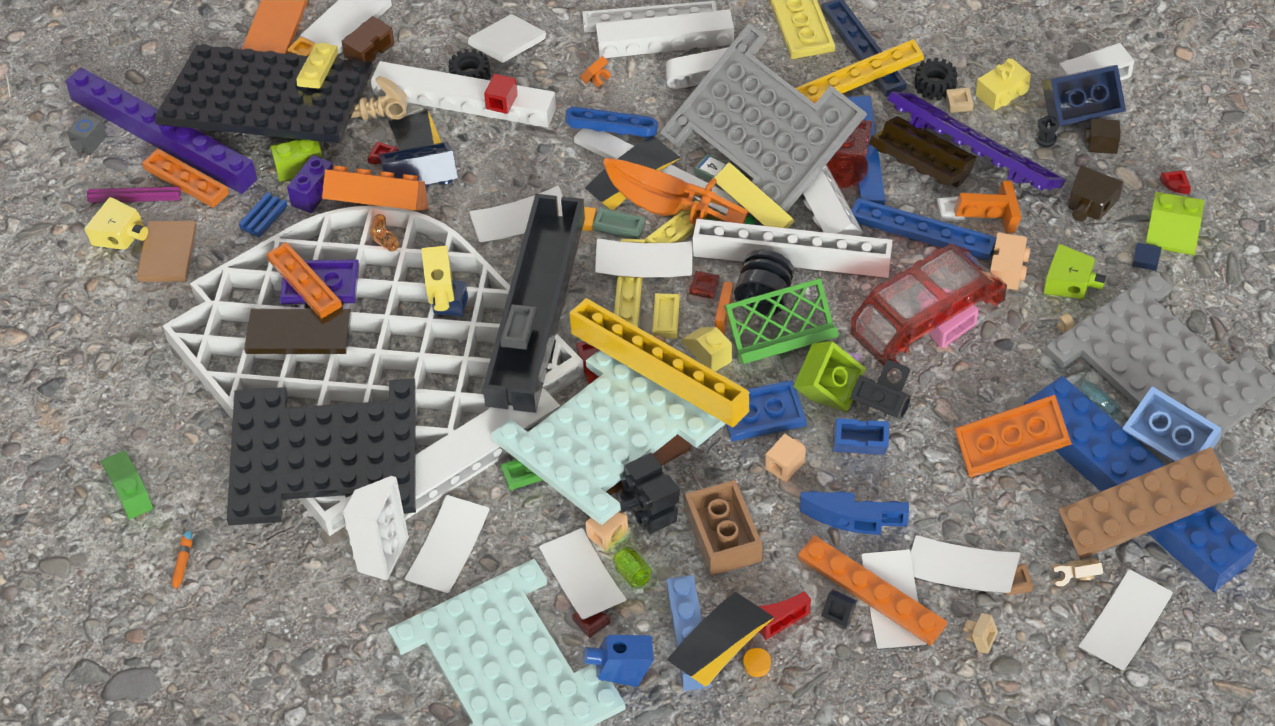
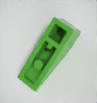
(127, 484)

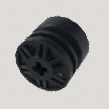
(763, 273)

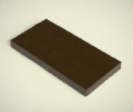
(297, 332)

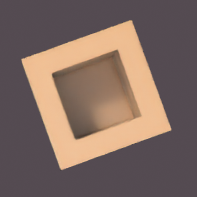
(785, 457)

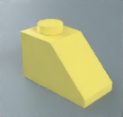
(709, 347)

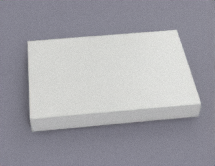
(506, 38)

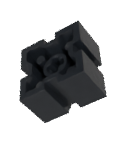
(649, 493)

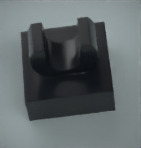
(839, 608)

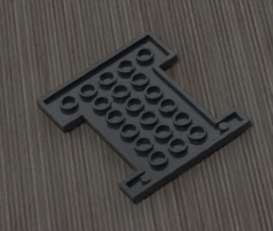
(317, 450)

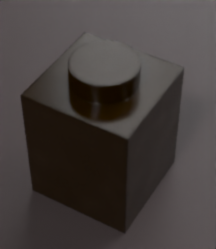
(1103, 136)

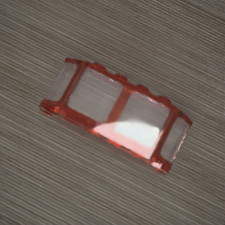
(923, 300)

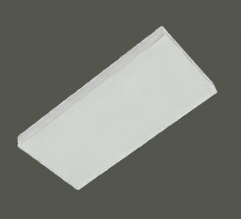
(343, 19)

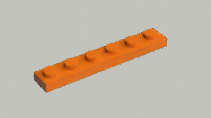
(872, 590)

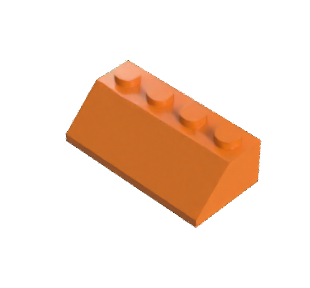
(375, 189)

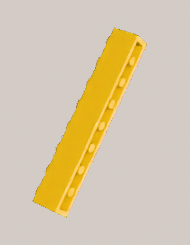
(660, 362)

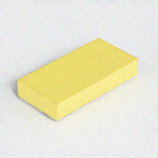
(666, 315)

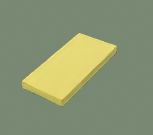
(802, 27)

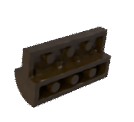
(924, 152)

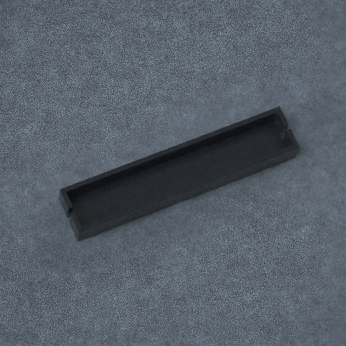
(539, 281)

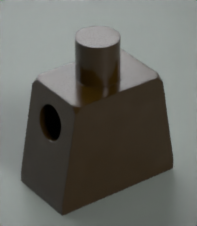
(1093, 194)

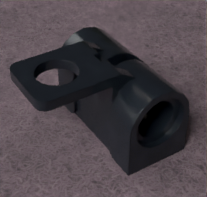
(884, 395)

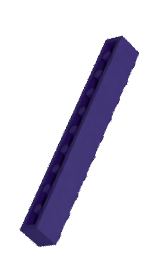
(180, 142)

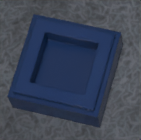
(1146, 256)

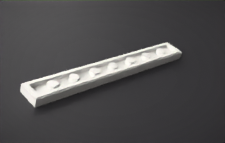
(613, 147)

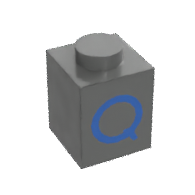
(86, 133)

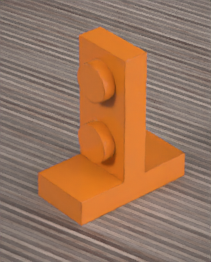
(999, 205)

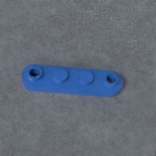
(611, 122)

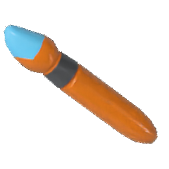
(186, 544)

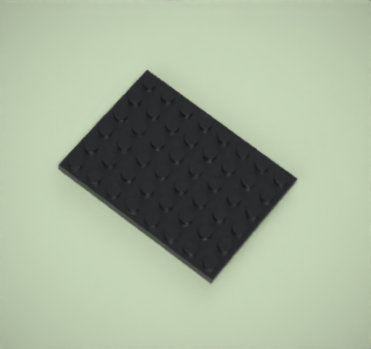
(260, 95)

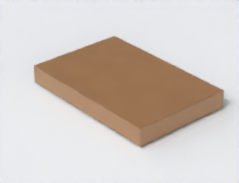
(167, 251)

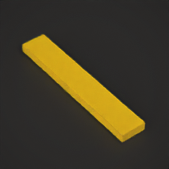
(864, 70)

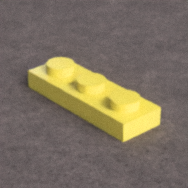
(317, 65)

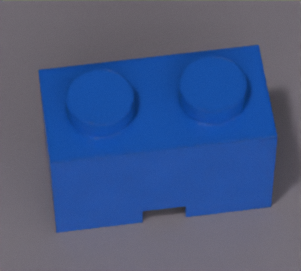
(860, 436)

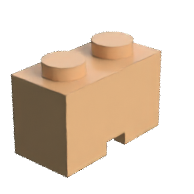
(1009, 258)

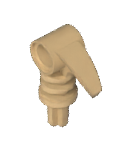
(385, 104)

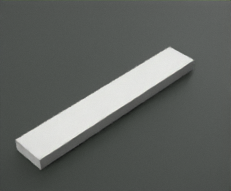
(590, 18)

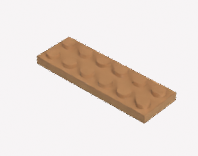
(1146, 503)

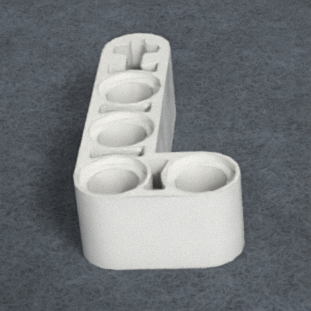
(691, 69)

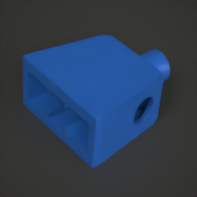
(621, 658)

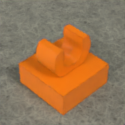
(596, 70)

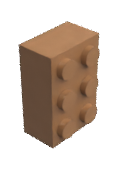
(723, 527)

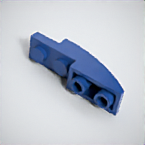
(842, 512)

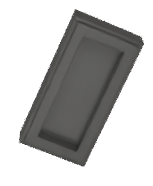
(518, 326)

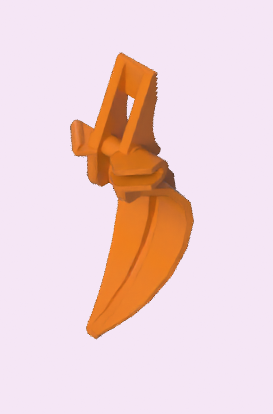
(667, 194)

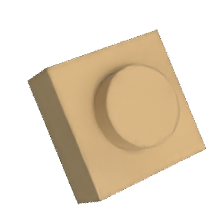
(959, 100)

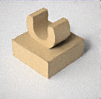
(982, 632)

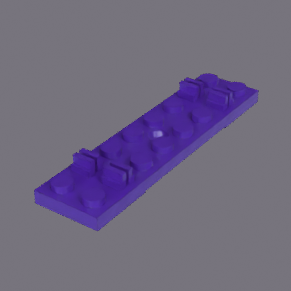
(1020, 168)

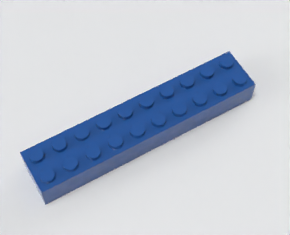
(1109, 456)

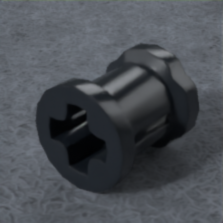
(1051, 136)

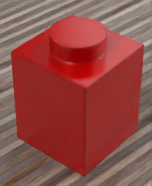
(500, 93)

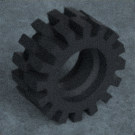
(470, 60)
(935, 69)

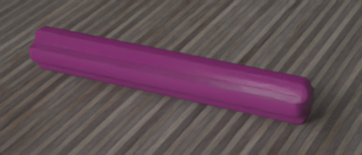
(139, 194)

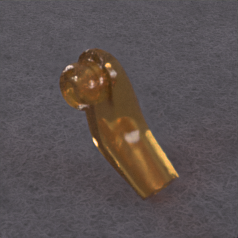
(381, 235)

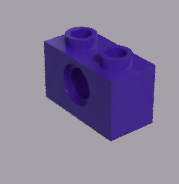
(307, 186)

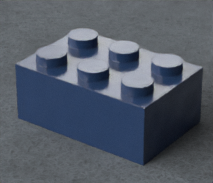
(1084, 95)

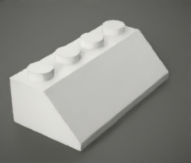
(376, 527)

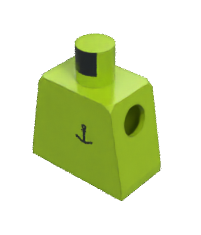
(1072, 274)

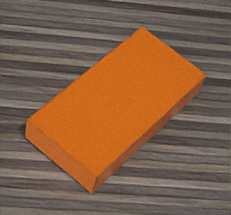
(725, 298)

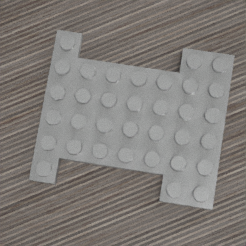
(765, 121)
(1145, 346)

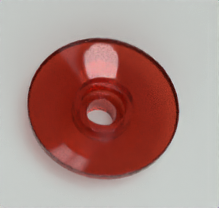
(847, 172)

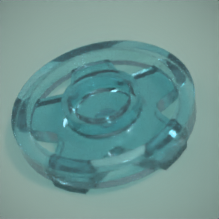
(1099, 397)

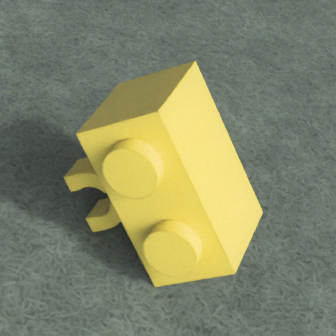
(1003, 84)

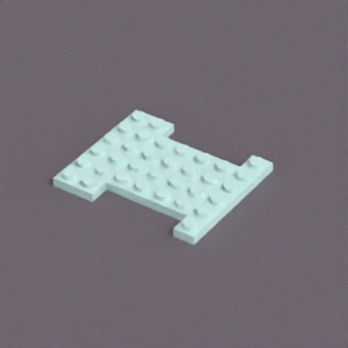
(601, 430)
(505, 658)

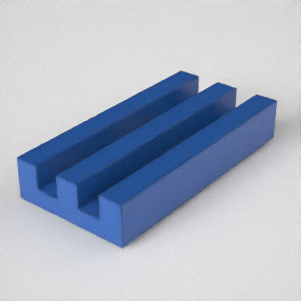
(259, 213)

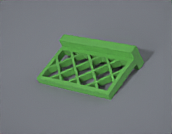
(787, 342)

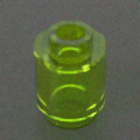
(632, 567)

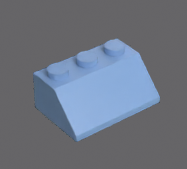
(1171, 427)

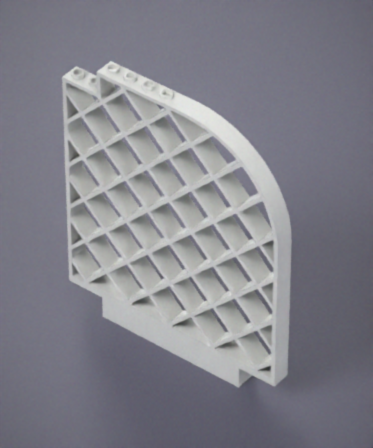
(453, 452)

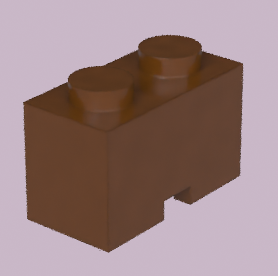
(368, 40)

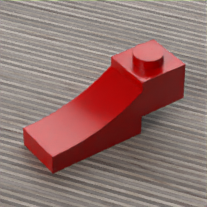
(785, 613)

